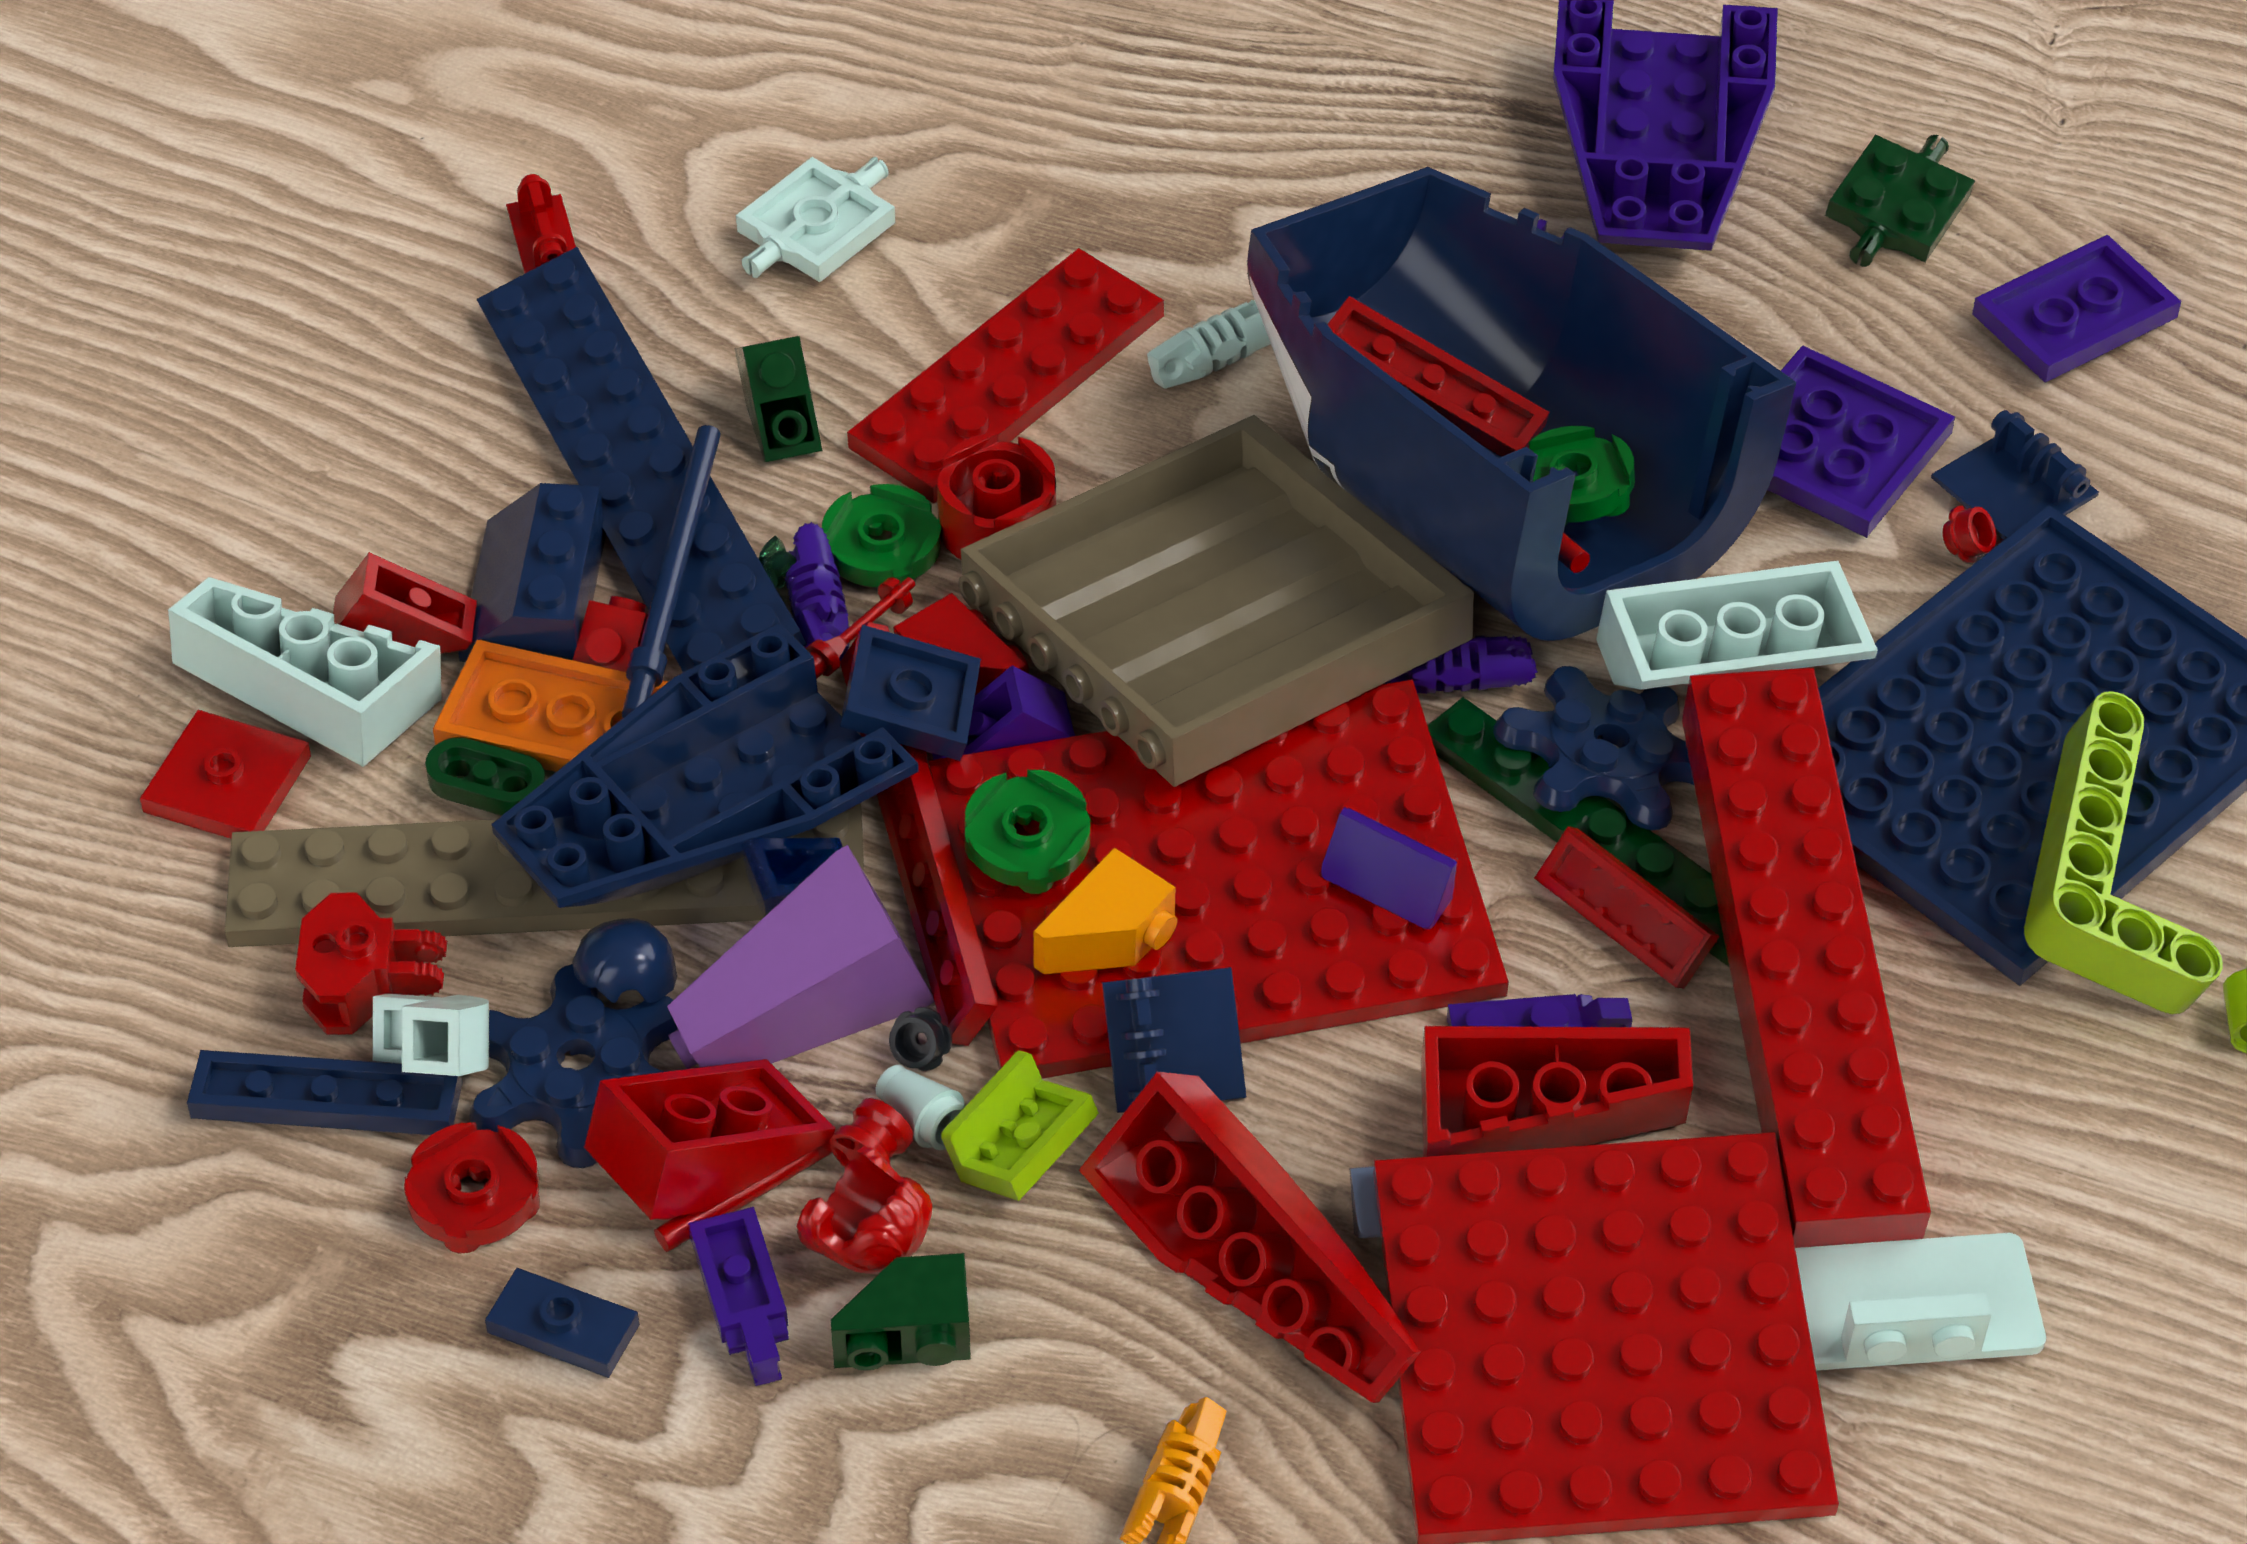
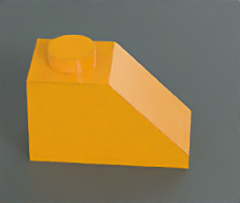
(1107, 919)

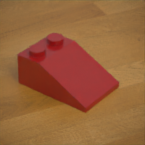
(700, 1133)

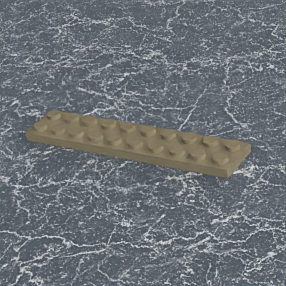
(455, 882)

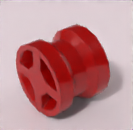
(874, 1126)

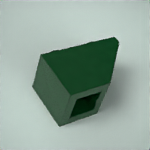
(779, 398)
(906, 1316)

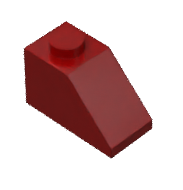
(406, 604)

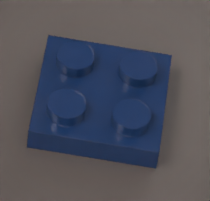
(911, 691)

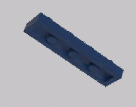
(321, 1093)

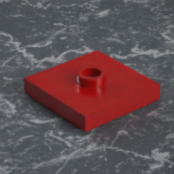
(225, 776)

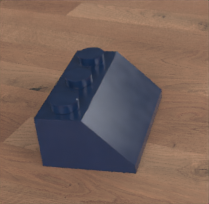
(539, 570)

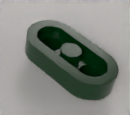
(492, 779)

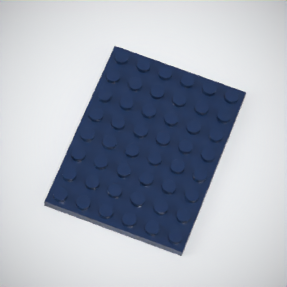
(1966, 711)

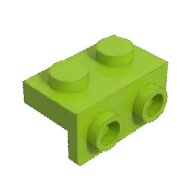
(1015, 1128)

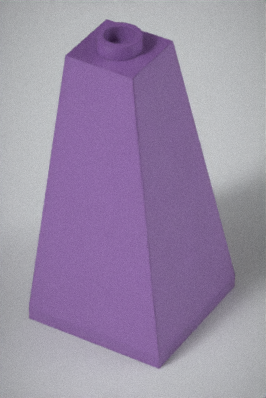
(801, 975)

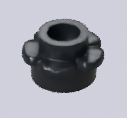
(906, 1045)

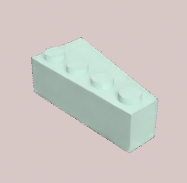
(305, 670)

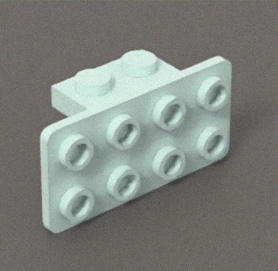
(1920, 1301)

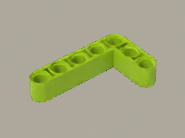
(2071, 908)

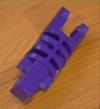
(816, 587)
(1476, 665)

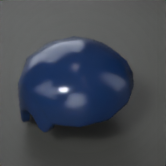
(626, 957)

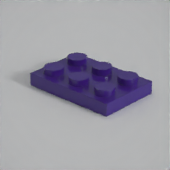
(2076, 308)

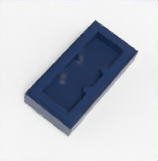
(562, 1322)

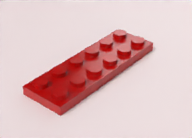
(1008, 369)

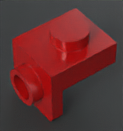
(611, 632)

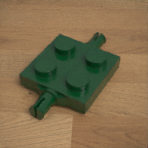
(1899, 199)

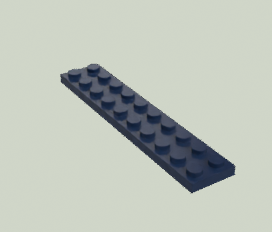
(630, 443)

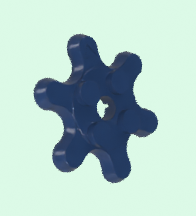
(1593, 766)
(536, 1047)

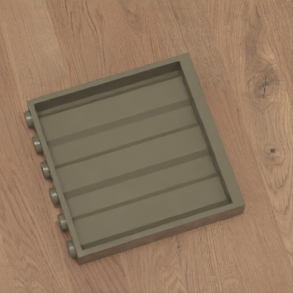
(1215, 598)

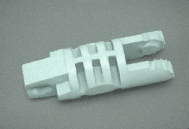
(1208, 346)

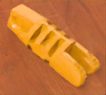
(1177, 1475)

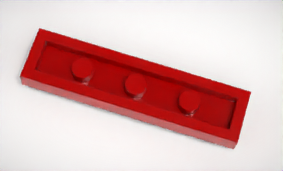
(1454, 389)

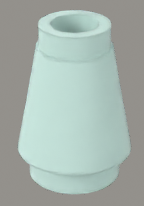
(921, 1102)

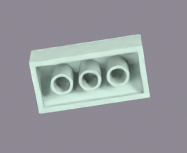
(1732, 625)

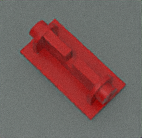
(539, 223)

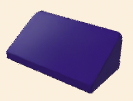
(1389, 869)

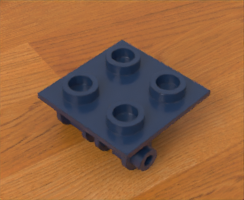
(2016, 476)
(1174, 1027)

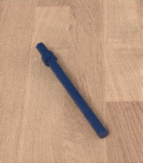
(648, 661)

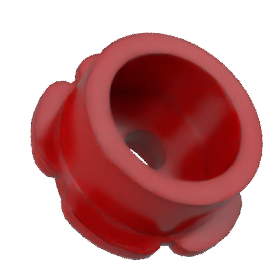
(1969, 533)

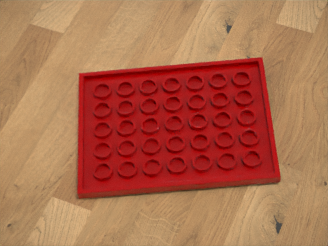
(1246, 877)

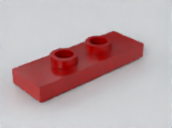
(1626, 907)

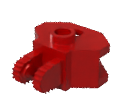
(354, 955)

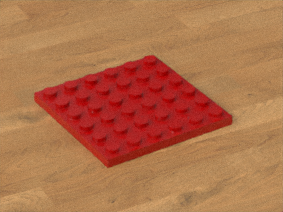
(1602, 1340)

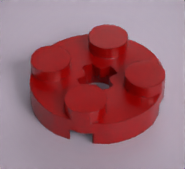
(476, 1217)

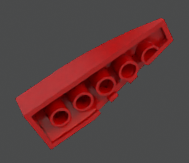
(1246, 1232)

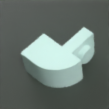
(432, 1033)

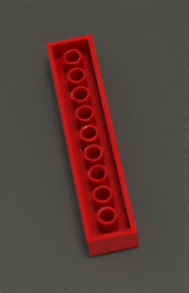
(1803, 958)

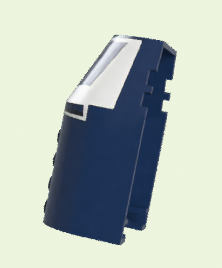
(1555, 326)

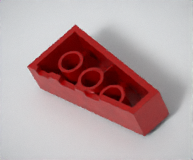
(1550, 1085)

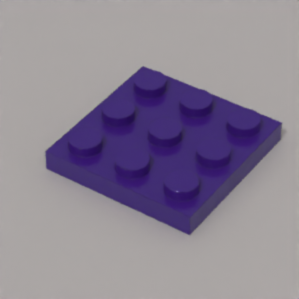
(1852, 442)

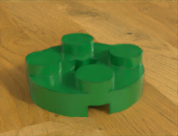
(1602, 467)
(888, 508)
(1027, 860)

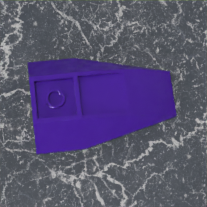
(1662, 119)

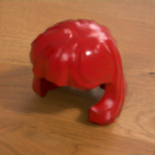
(868, 1216)

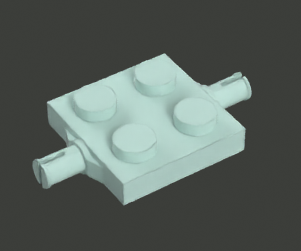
(816, 218)

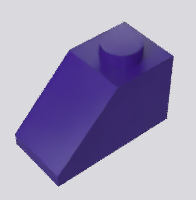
(1016, 712)

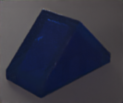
(782, 864)

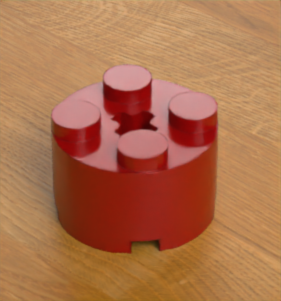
(991, 487)

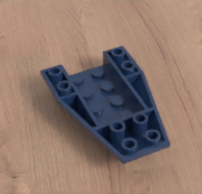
(697, 773)

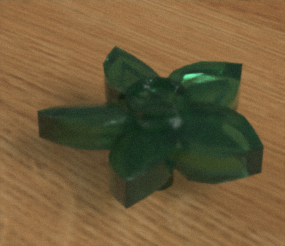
(776, 561)

